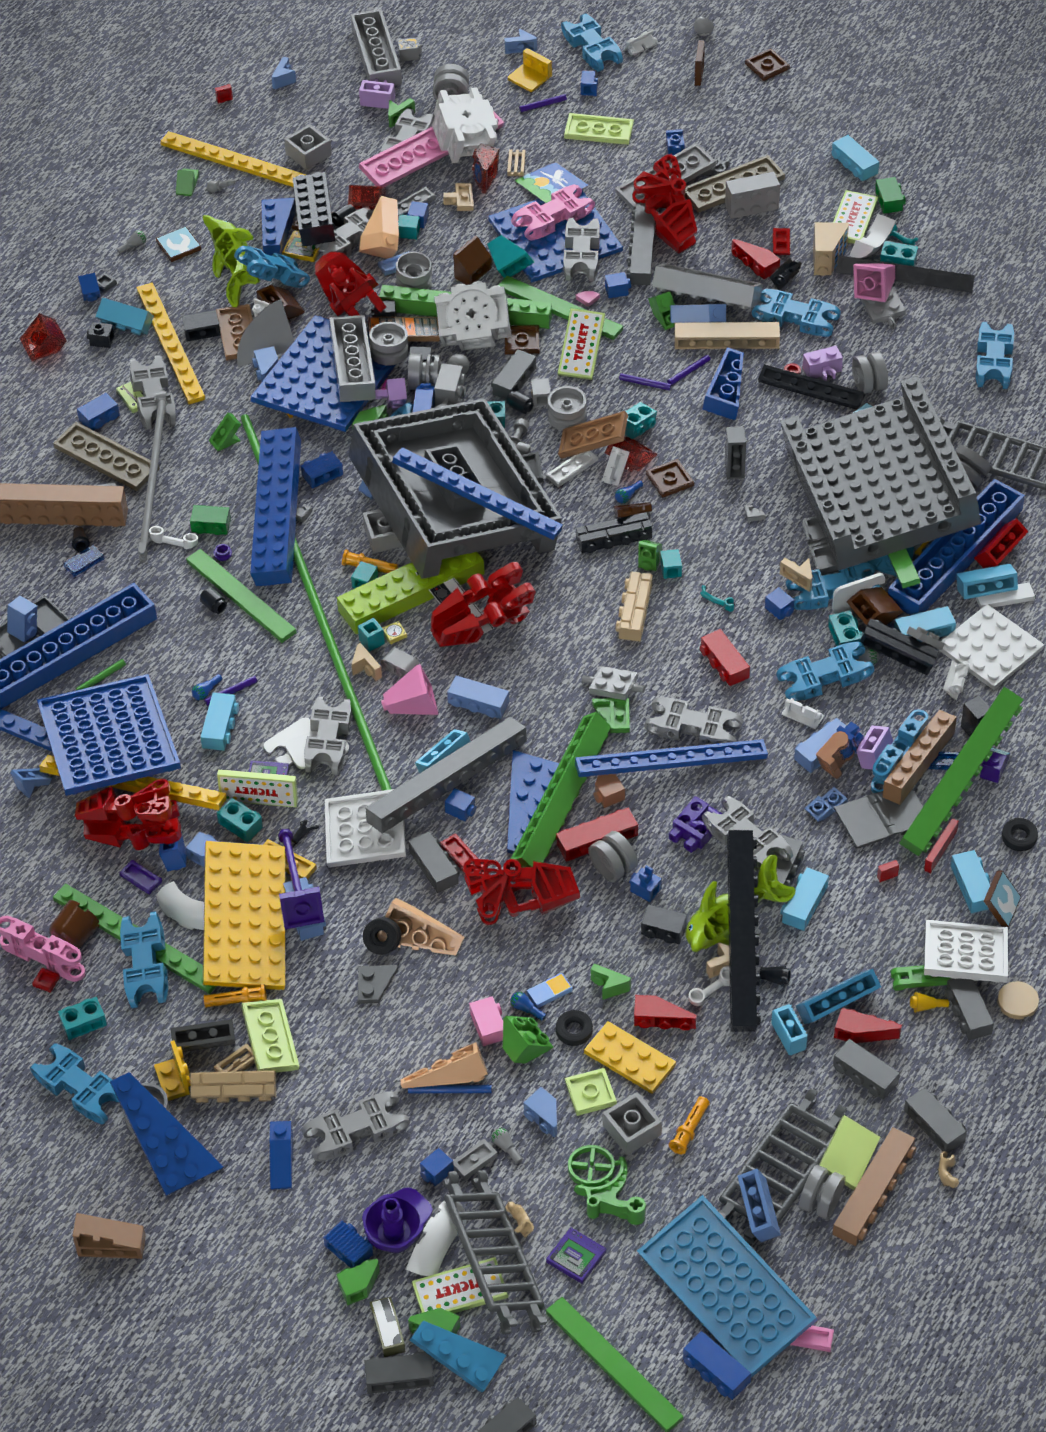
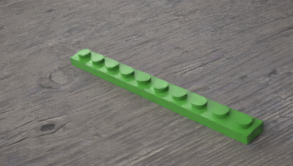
(111, 923)

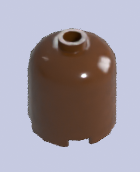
(74, 924)

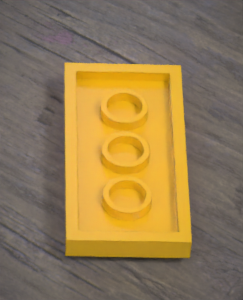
(630, 1057)

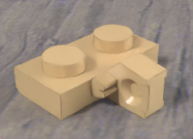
(461, 197)

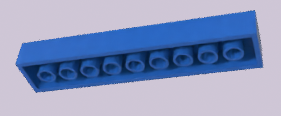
(276, 507)
(956, 552)
(74, 642)

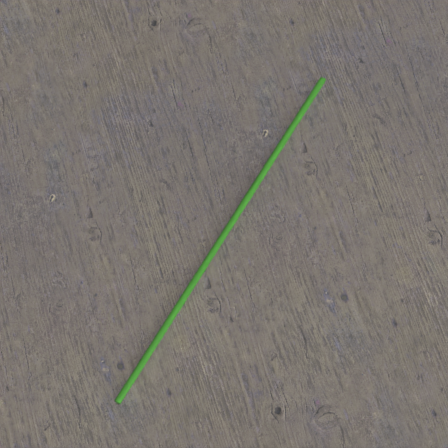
(328, 637)

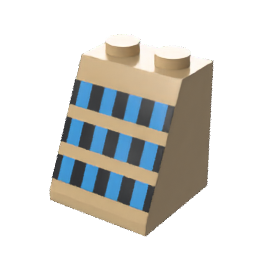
(828, 243)

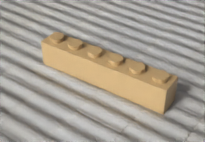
(727, 334)

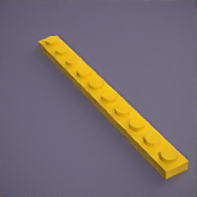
(229, 158)
(171, 344)
(180, 792)

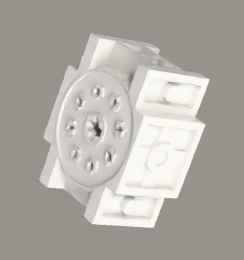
(463, 123)
(473, 316)

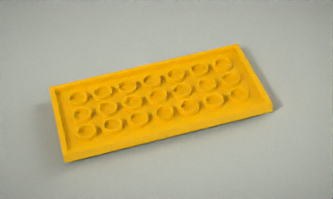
(243, 915)

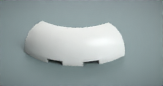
(877, 235)
(180, 907)
(433, 1247)

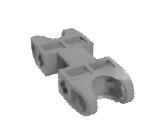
(408, 126)
(348, 234)
(581, 258)
(149, 381)
(688, 722)
(327, 747)
(736, 818)
(344, 1130)

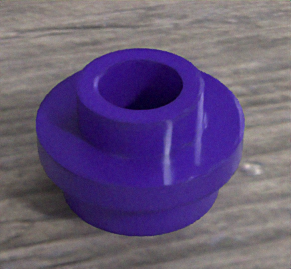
(222, 552)

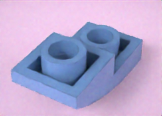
(823, 807)

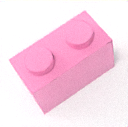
(487, 1020)

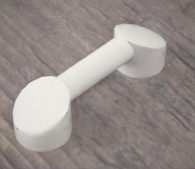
(189, 540)
(697, 996)

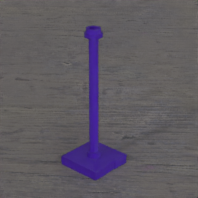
(298, 906)

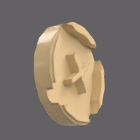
(1018, 1000)

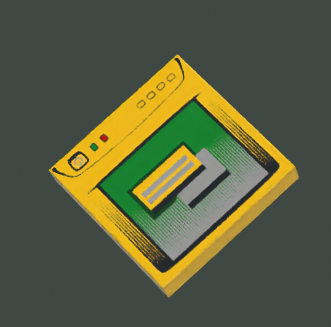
(295, 250)

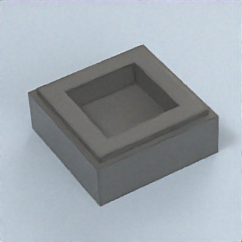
(105, 282)

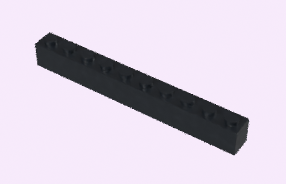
(742, 934)

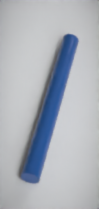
(451, 1089)

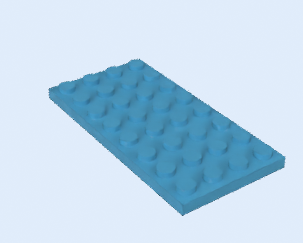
(727, 1285)

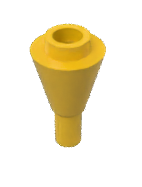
(922, 1002)

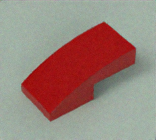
(781, 241)

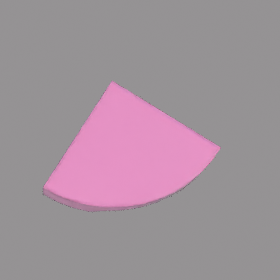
(587, 297)

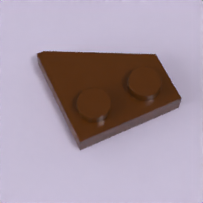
(632, 509)

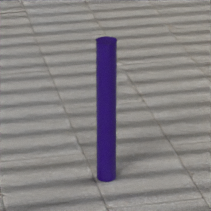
(541, 103)
(689, 369)
(643, 381)
(235, 688)

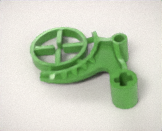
(602, 1193)

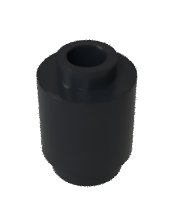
(338, 215)
(520, 402)
(213, 600)

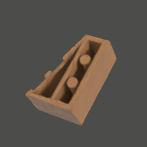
(107, 1238)

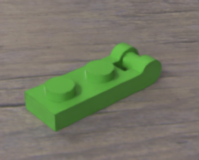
(915, 978)

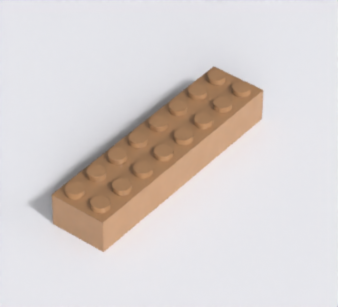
(63, 504)

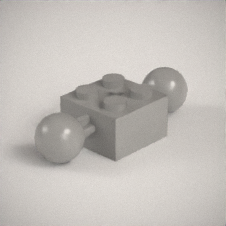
(451, 381)

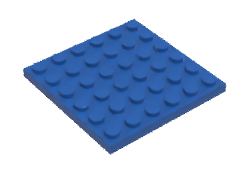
(549, 250)

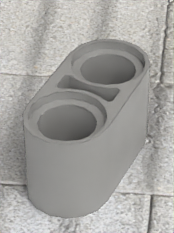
(398, 662)

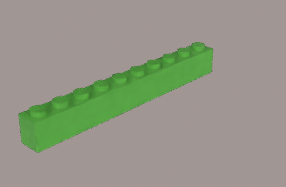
(422, 302)
(961, 771)
(560, 792)

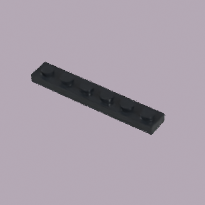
(811, 387)

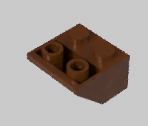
(471, 261)
(273, 293)
(874, 604)

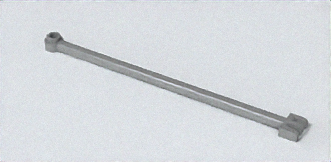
(161, 399)

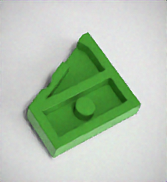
(614, 712)

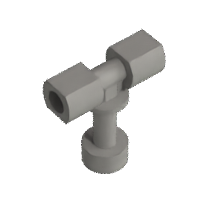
(520, 426)

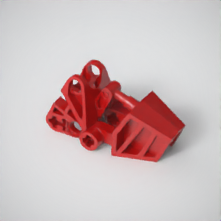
(677, 223)
(345, 284)
(453, 619)
(107, 815)
(550, 885)

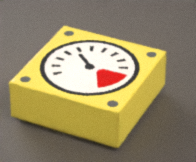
(394, 632)

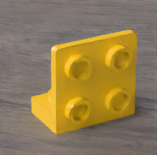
(532, 72)
(174, 1074)

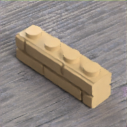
(635, 606)
(233, 1085)

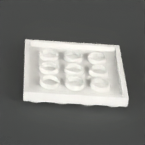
(991, 646)
(352, 838)
(966, 951)

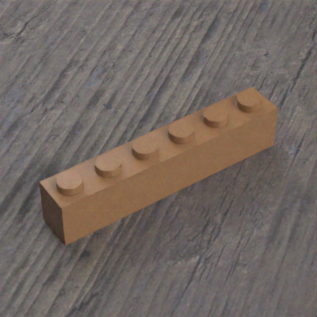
(919, 757)
(874, 1186)

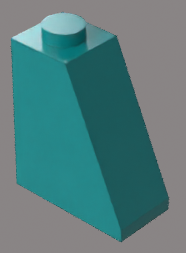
(508, 256)

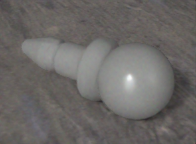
(214, 186)

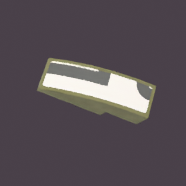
(387, 1327)

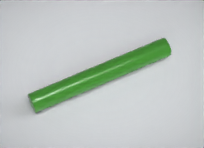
(102, 675)

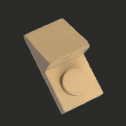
(799, 575)
(364, 661)
(715, 964)

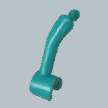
(906, 240)
(728, 603)

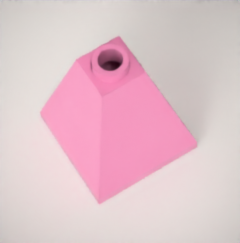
(873, 281)
(411, 695)

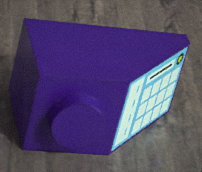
(994, 767)

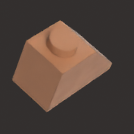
(608, 790)

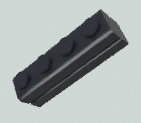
(613, 533)
(899, 646)

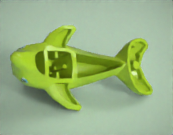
(226, 241)
(711, 922)

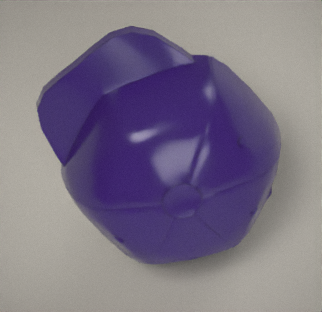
(396, 1220)

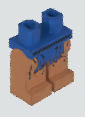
(839, 749)

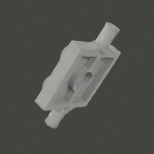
(885, 311)
(613, 683)

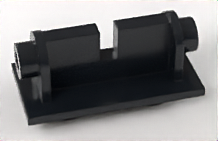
(785, 273)

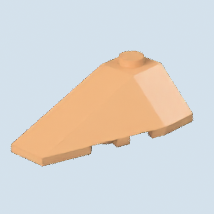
(382, 230)
(421, 930)
(462, 1067)

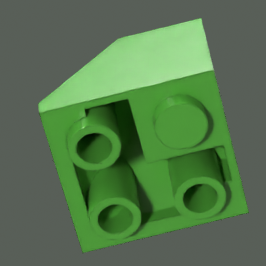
(523, 1039)

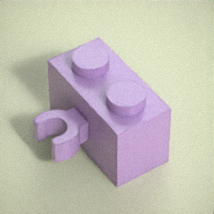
(376, 93)
(823, 363)
(394, 392)
(873, 745)

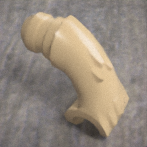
(946, 1177)
(525, 1226)

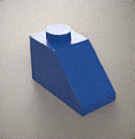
(173, 855)

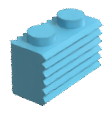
(789, 1029)

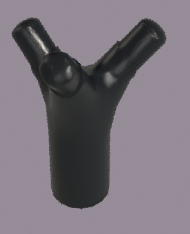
(302, 831)

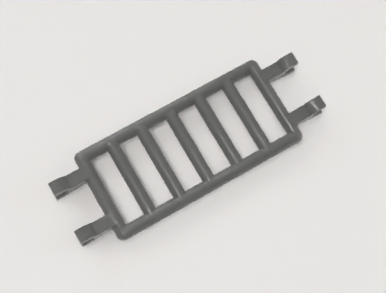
(953, 429)
(770, 1137)
(503, 1309)

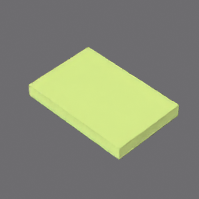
(849, 1151)

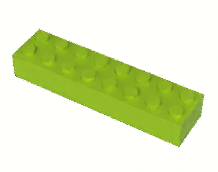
(402, 590)

